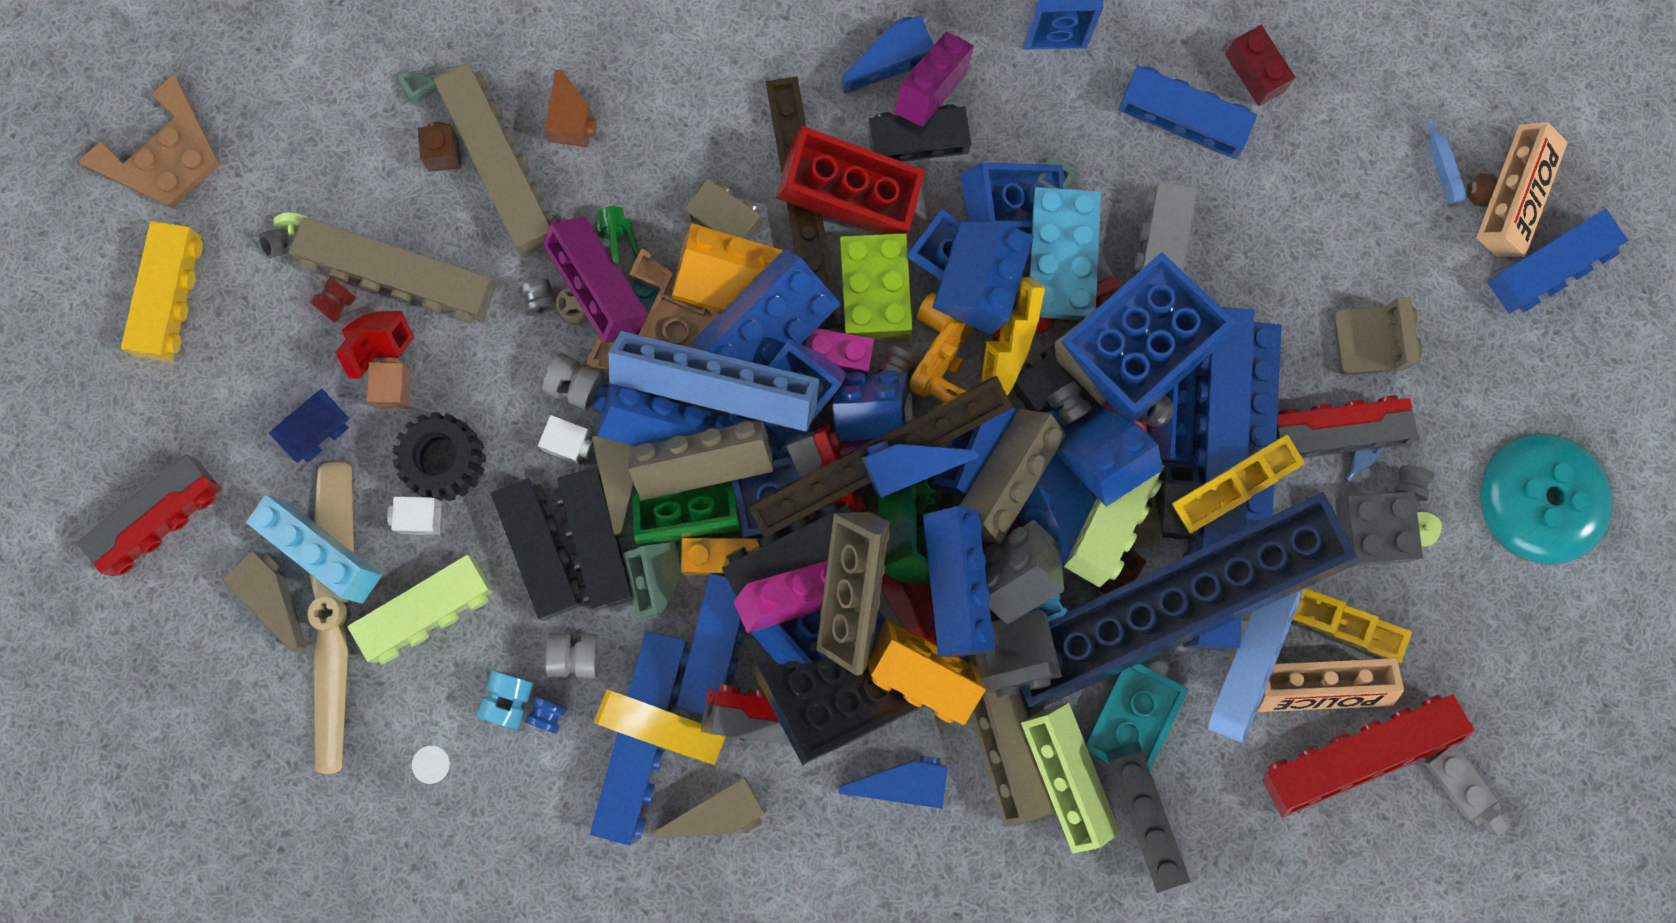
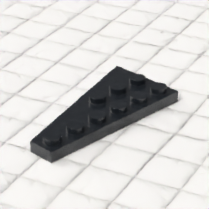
(827, 705)

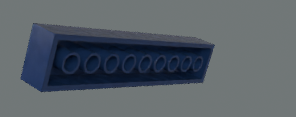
(1196, 595)

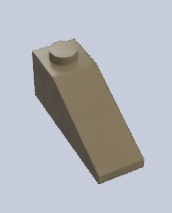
(616, 480)
(267, 596)
(722, 813)

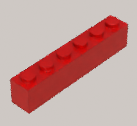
(1367, 754)

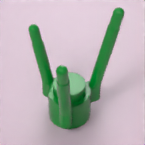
(613, 225)

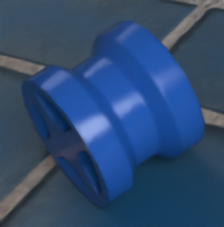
(546, 714)

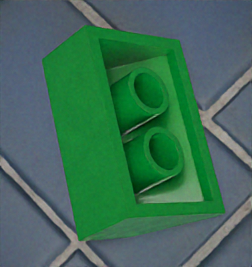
(685, 515)

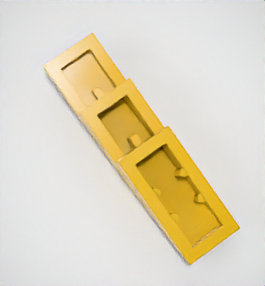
(1008, 355)
(1238, 484)
(1351, 626)
(658, 727)

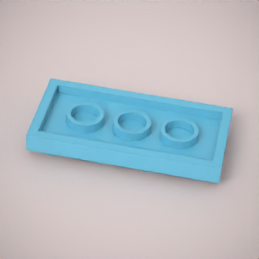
(1066, 250)

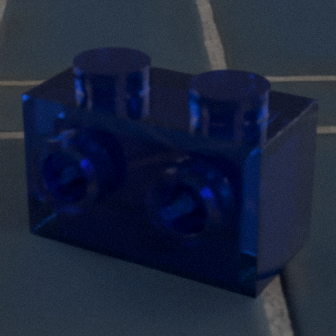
(310, 426)

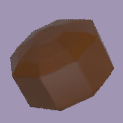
(1481, 189)

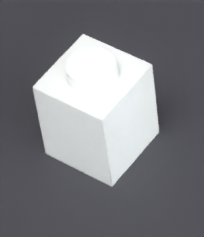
(566, 440)
(415, 515)

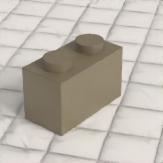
(719, 210)

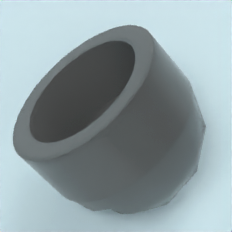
(272, 243)

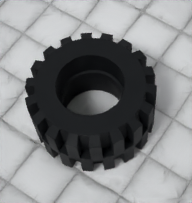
(420, 437)

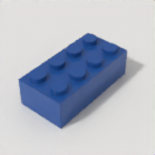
(774, 308)

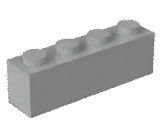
(1167, 224)

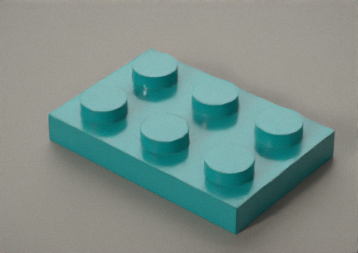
(1136, 709)

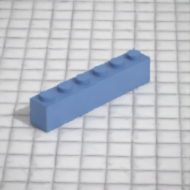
(713, 380)

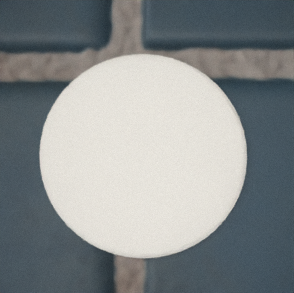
(430, 764)

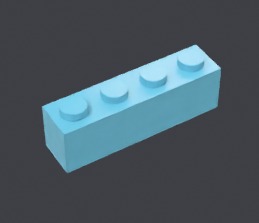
(314, 549)

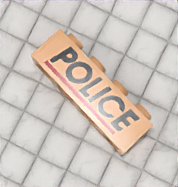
(1522, 190)
(1332, 685)

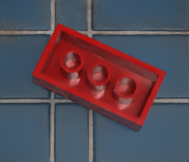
(849, 183)

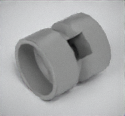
(571, 381)
(572, 655)

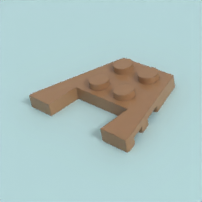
(170, 161)
(668, 318)

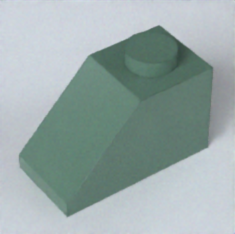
(652, 577)

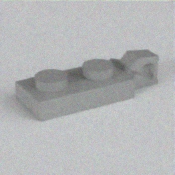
(1467, 789)

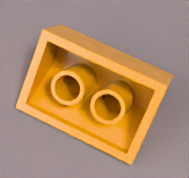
(717, 267)
(914, 668)

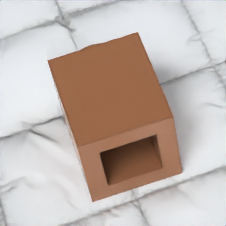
(388, 384)

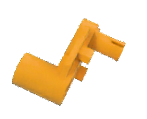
(941, 355)

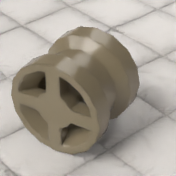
(565, 302)

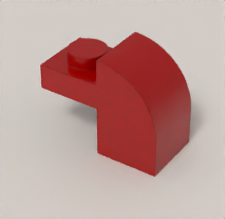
(372, 337)

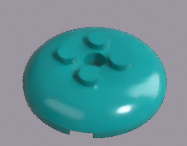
(1517, 504)

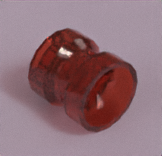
(329, 306)

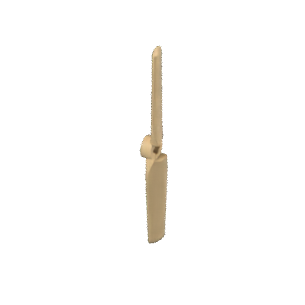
(335, 516)

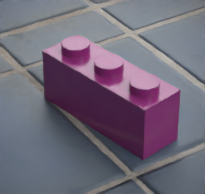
(933, 79)

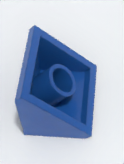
(935, 244)

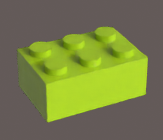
(876, 286)

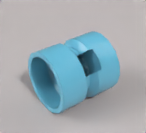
(507, 687)

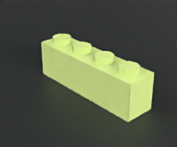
(1109, 534)
(420, 610)
(1070, 778)

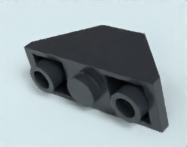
(1177, 481)

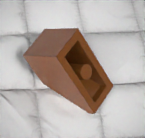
(568, 115)

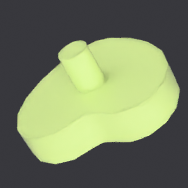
(288, 222)
(1429, 527)

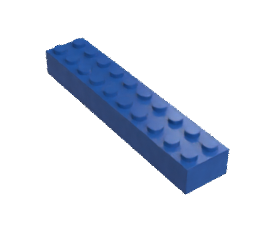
(1223, 441)

